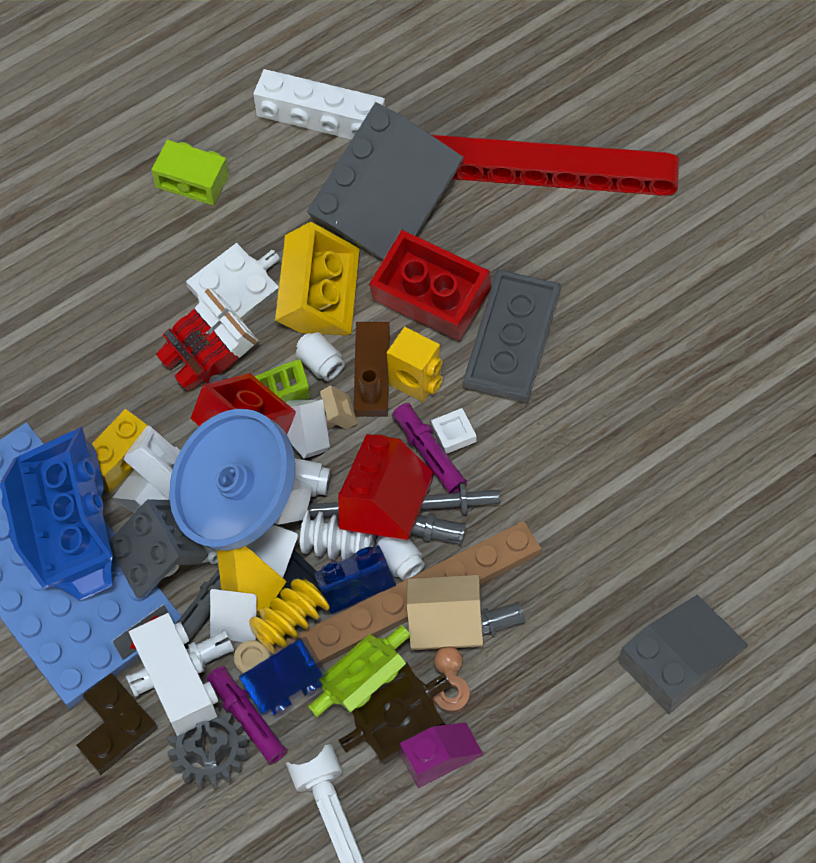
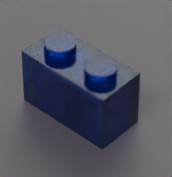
(284, 675)

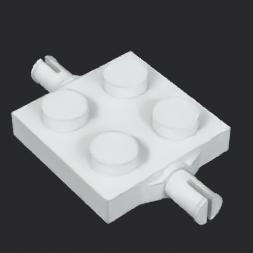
(238, 280)

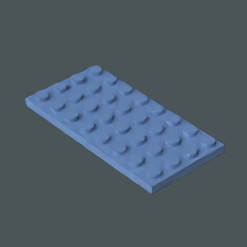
(60, 634)

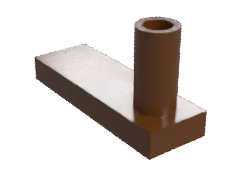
(371, 369)

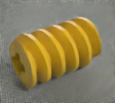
(287, 613)

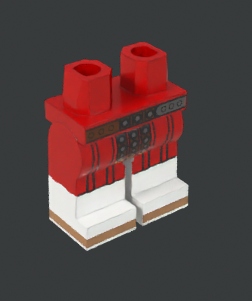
(206, 341)

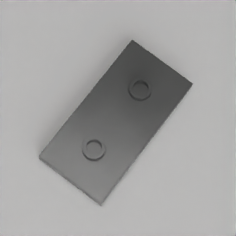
(512, 335)

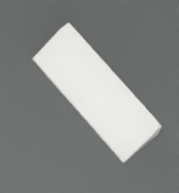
(153, 459)

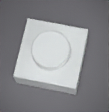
(453, 431)

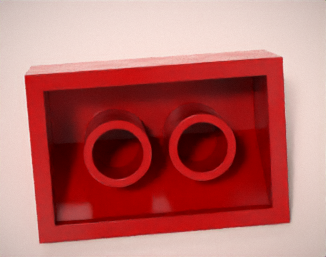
(383, 489)

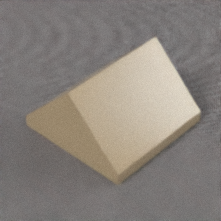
(444, 612)

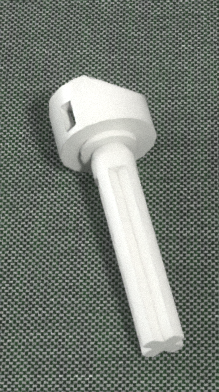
(318, 777)

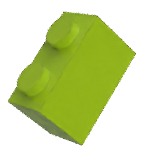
(190, 172)

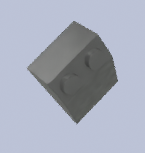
(680, 652)

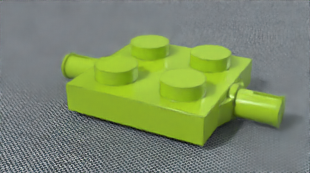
(361, 672)

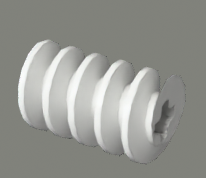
(331, 538)

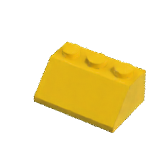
(317, 282)

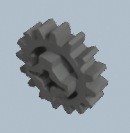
(222, 746)

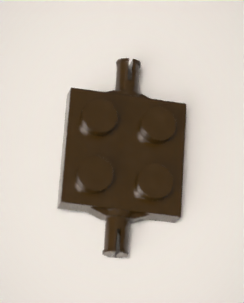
(396, 714)

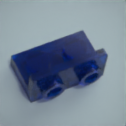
(354, 578)

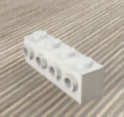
(312, 104)

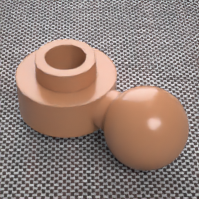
(449, 661)

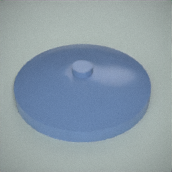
(232, 479)

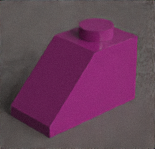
(439, 752)

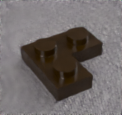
(123, 724)

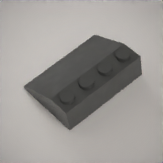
(384, 182)

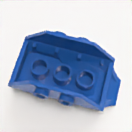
(58, 515)

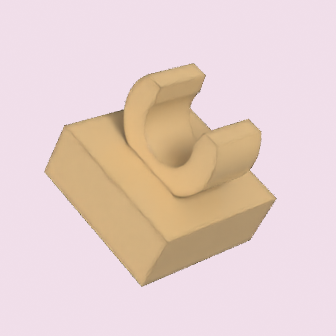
(338, 408)

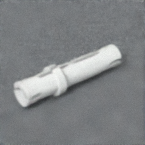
(205, 651)

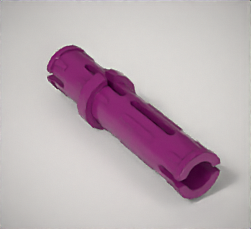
(421, 437)
(237, 702)

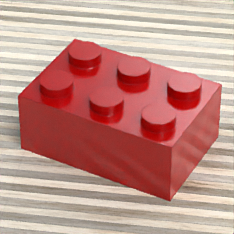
(430, 285)

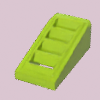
(283, 374)

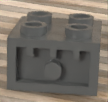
(152, 546)

